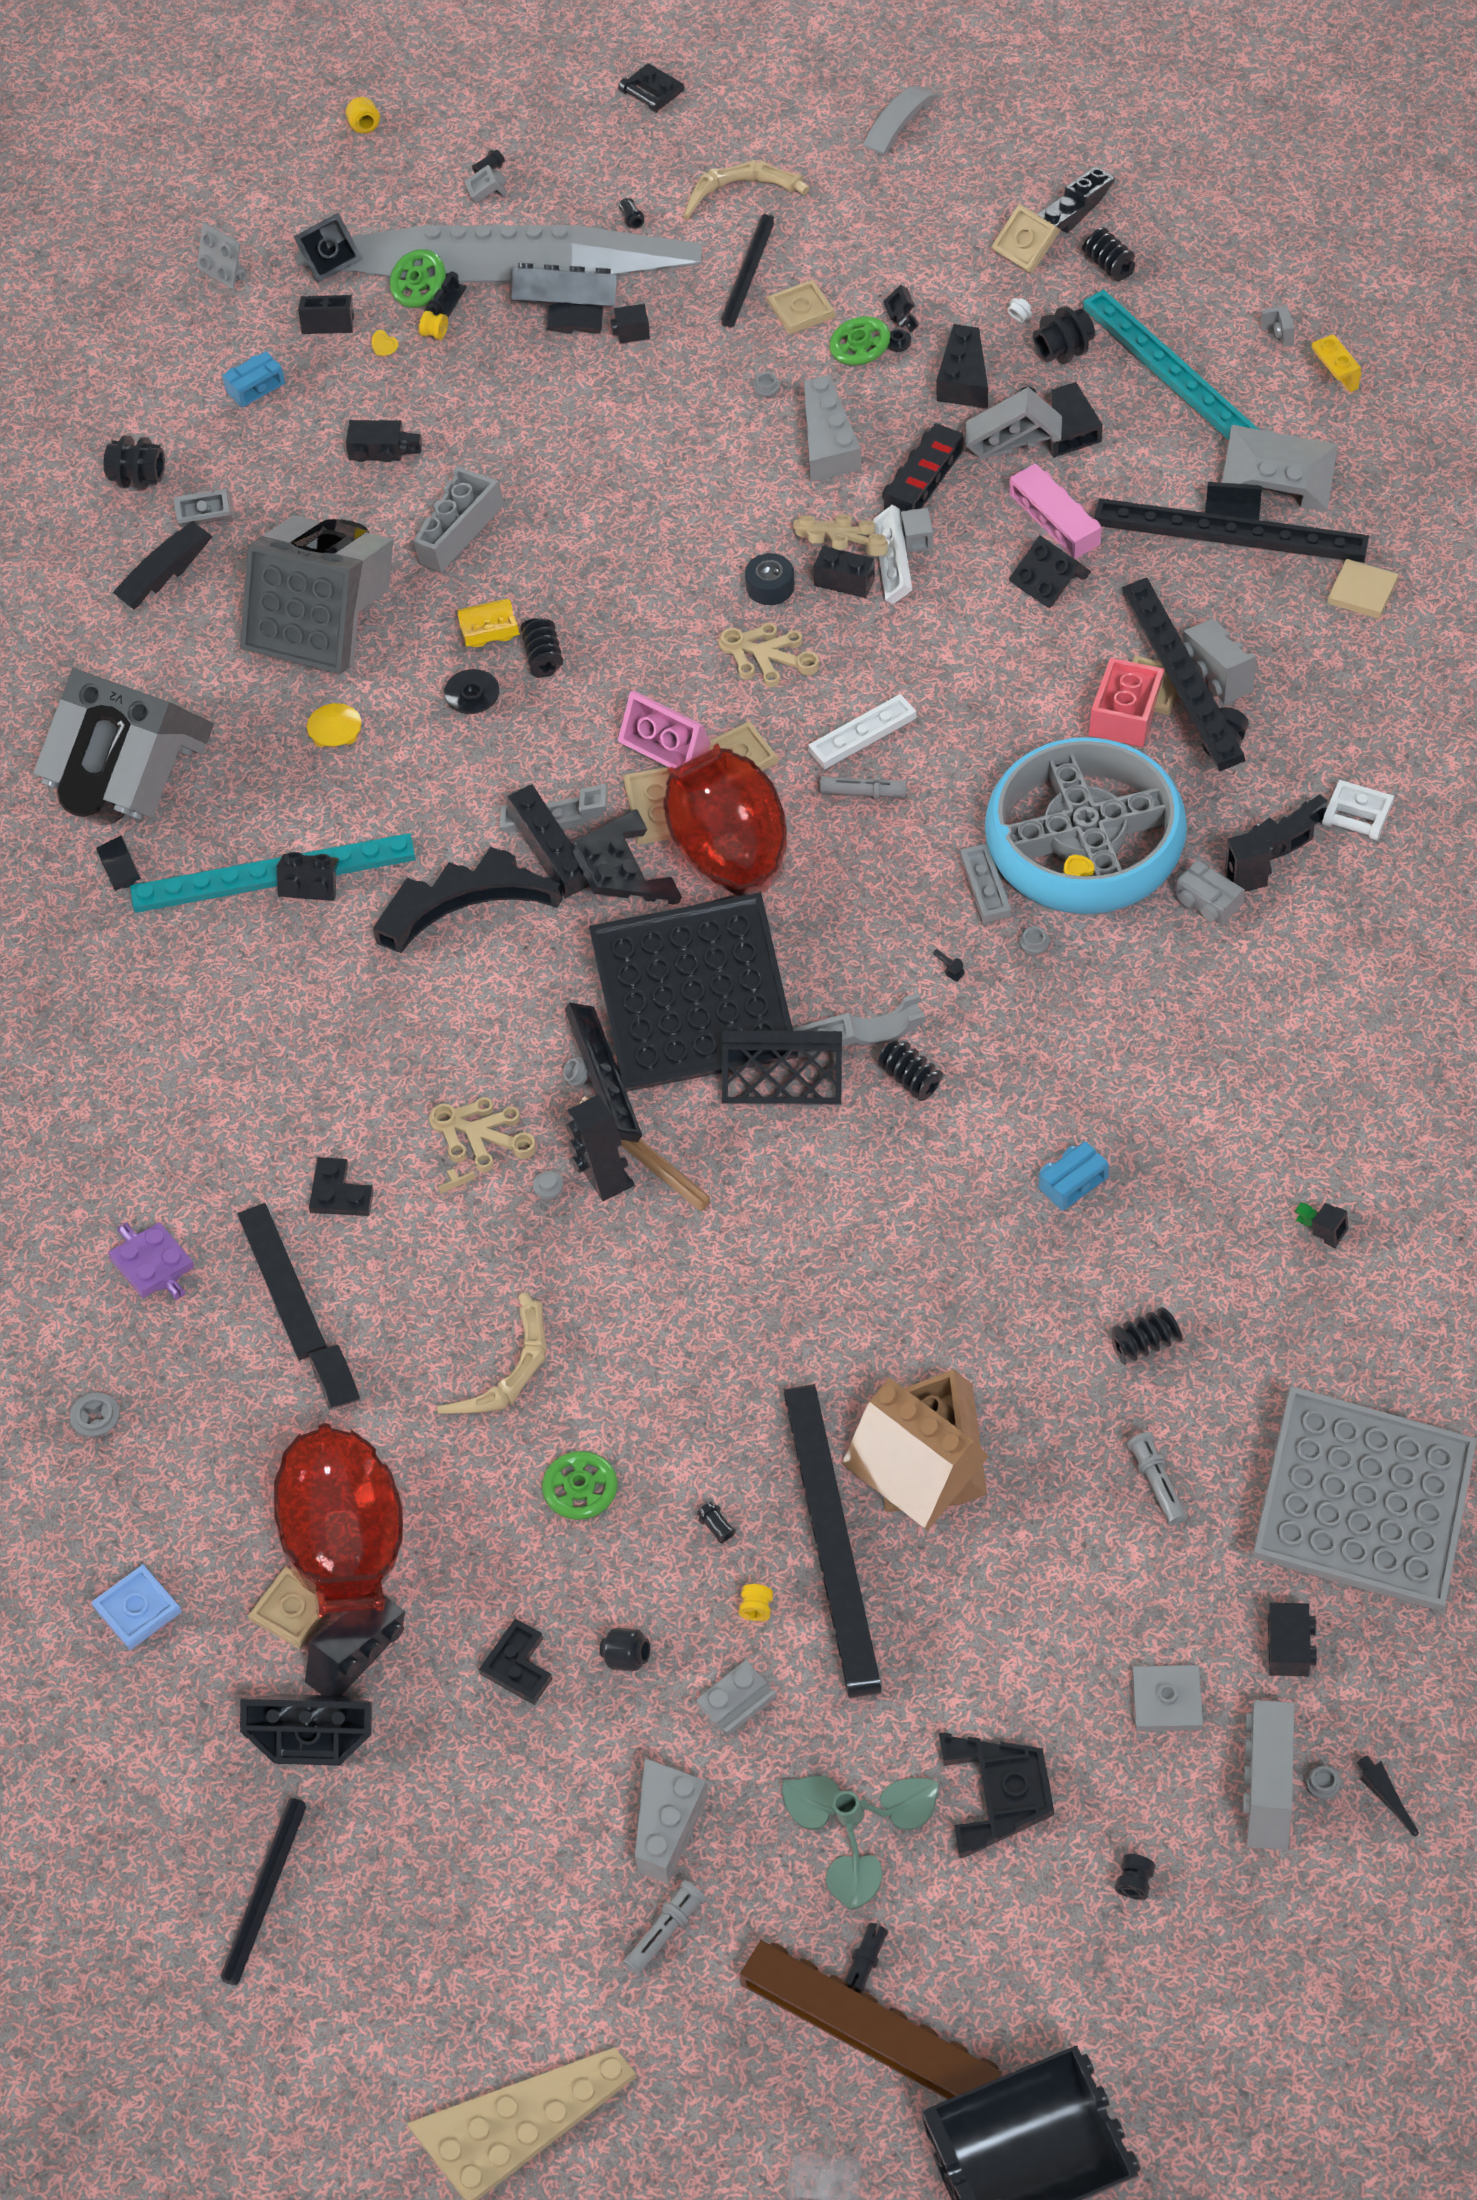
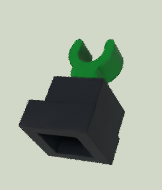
(1327, 1224)

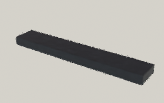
(603, 1068)
(281, 1281)

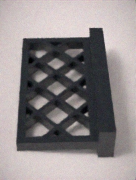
(782, 1041)

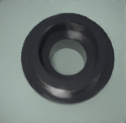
(899, 340)

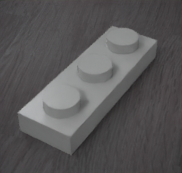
(985, 883)

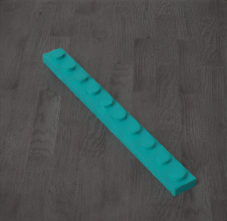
(1165, 363)
(263, 874)

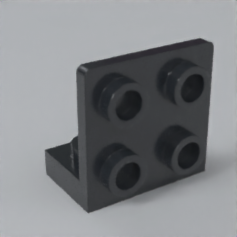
(1046, 572)

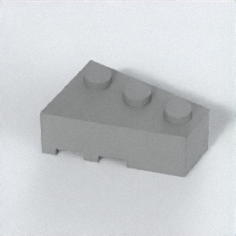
(1011, 424)
(1220, 660)
(667, 1817)

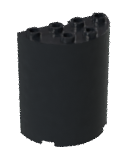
(1031, 2135)

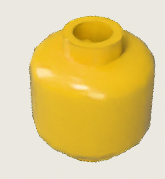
(362, 115)

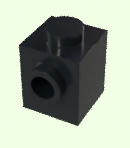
(631, 323)

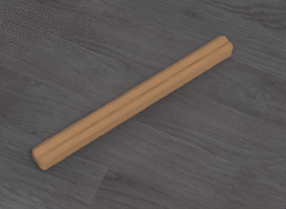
(666, 1172)

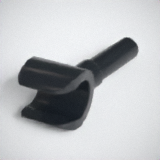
(954, 967)

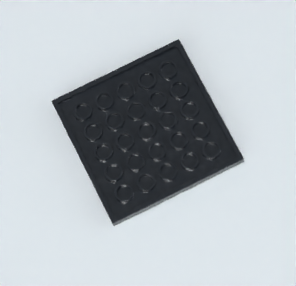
(681, 981)

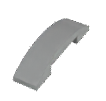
(896, 116)
(569, 812)

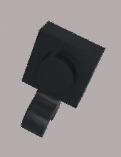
(898, 308)

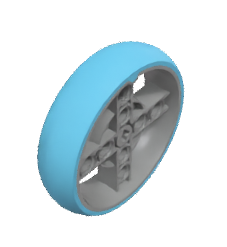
(1085, 823)

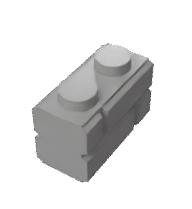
(204, 507)
(1209, 893)

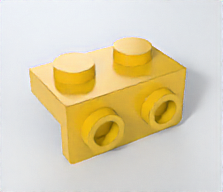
(1338, 361)
(487, 623)

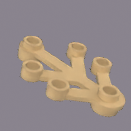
(840, 532)
(766, 650)
(480, 1130)

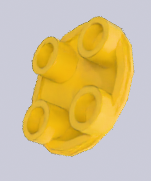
(334, 725)

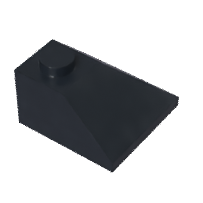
(328, 247)

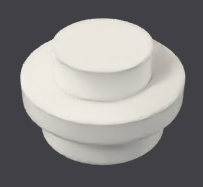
(1019, 309)

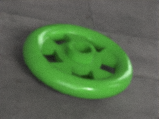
(424, 280)
(859, 340)
(595, 1503)

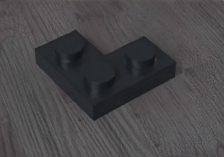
(331, 1193)
(510, 1666)

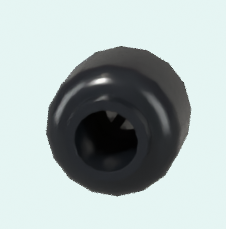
(625, 1649)

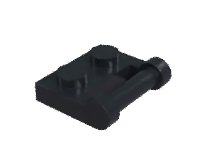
(655, 82)

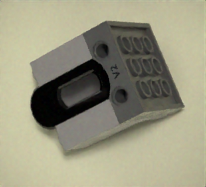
(308, 587)
(114, 748)

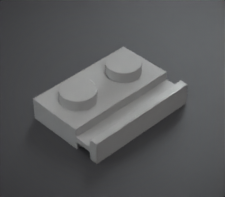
(736, 1698)

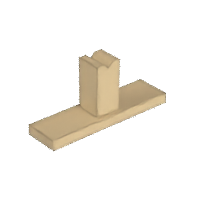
(455, 1180)

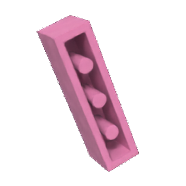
(1055, 511)

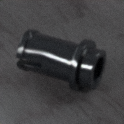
(494, 159)
(633, 217)
(710, 1516)

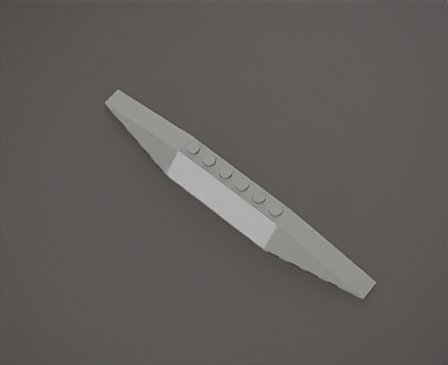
(490, 251)

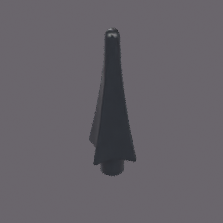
(1379, 1783)

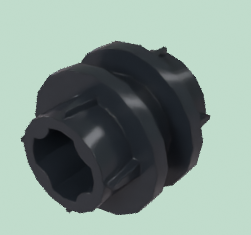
(1064, 335)
(134, 462)

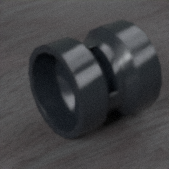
(1135, 1876)

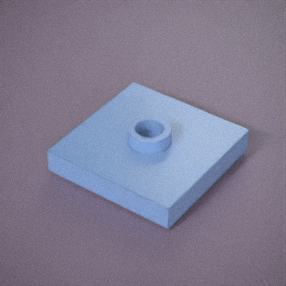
(136, 1607)

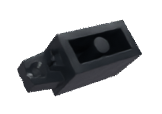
(380, 441)

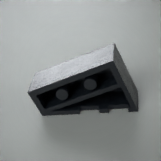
(962, 370)
(596, 1147)
(351, 1646)

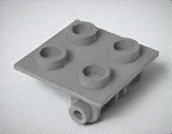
(219, 256)

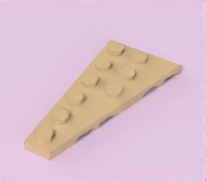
(503, 2130)

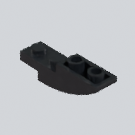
(1078, 199)
(1295, 829)

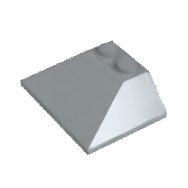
(1282, 464)

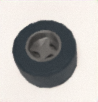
(769, 579)

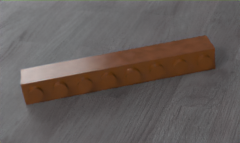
(864, 2023)

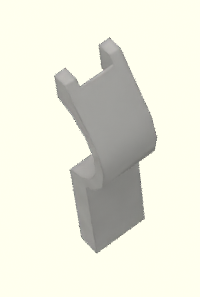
(872, 1030)

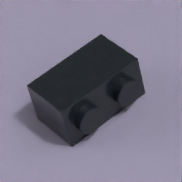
(844, 572)
(1249, 860)
(1290, 1639)

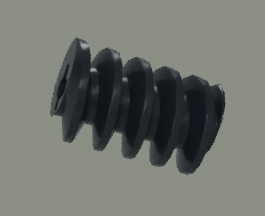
(1109, 254)
(541, 646)
(910, 1069)
(1144, 1333)

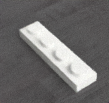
(895, 563)
(862, 731)

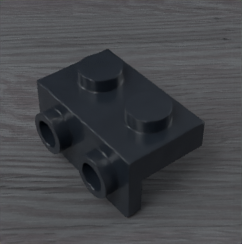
(307, 876)

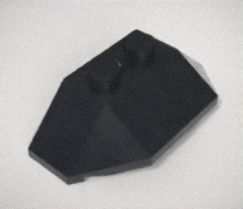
(306, 1727)

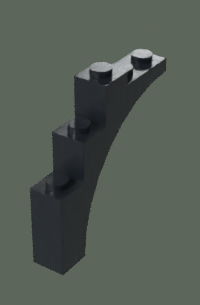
(457, 887)

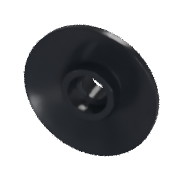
(470, 683)

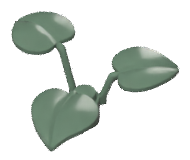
(815, 1798)

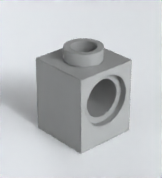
(917, 530)

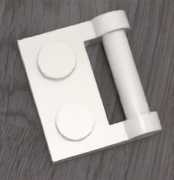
(1358, 802)

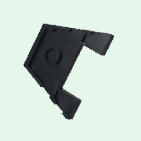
(612, 867)
(1013, 1789)

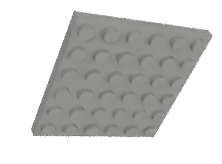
(1365, 1498)

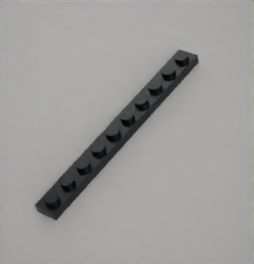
(1232, 530)
(1183, 675)

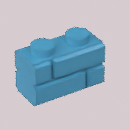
(253, 379)
(1073, 1175)

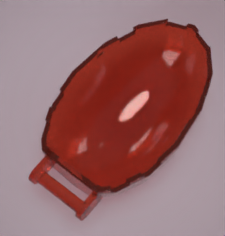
(727, 821)
(338, 1518)

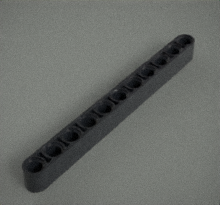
(832, 1542)

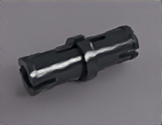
(866, 1957)

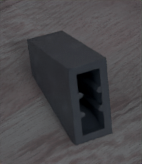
(1079, 421)

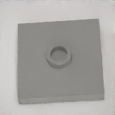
(1167, 1698)

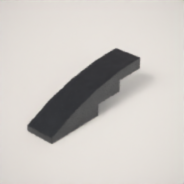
(159, 566)

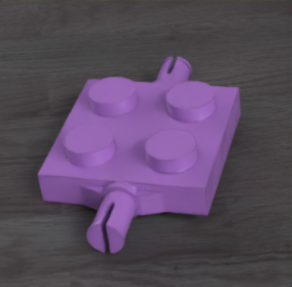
(151, 1260)

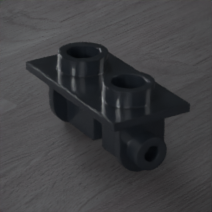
(448, 296)

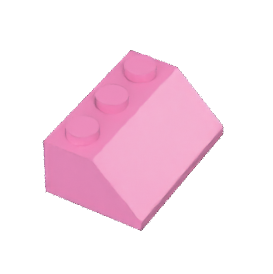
(661, 732)

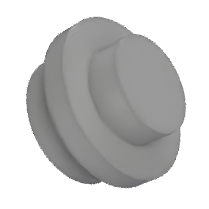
(766, 384)
(1034, 940)
(575, 1071)
(548, 1185)
(1323, 1783)

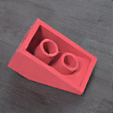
(1125, 702)

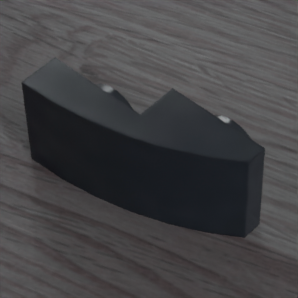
(571, 317)
(118, 863)
(334, 1377)

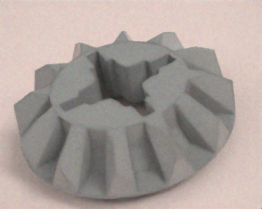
(93, 1404)

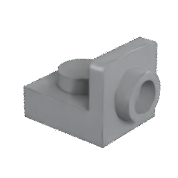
(485, 182)
(1281, 321)

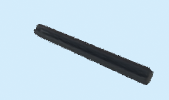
(747, 271)
(263, 1891)

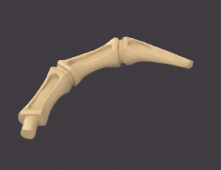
(749, 171)
(530, 1359)

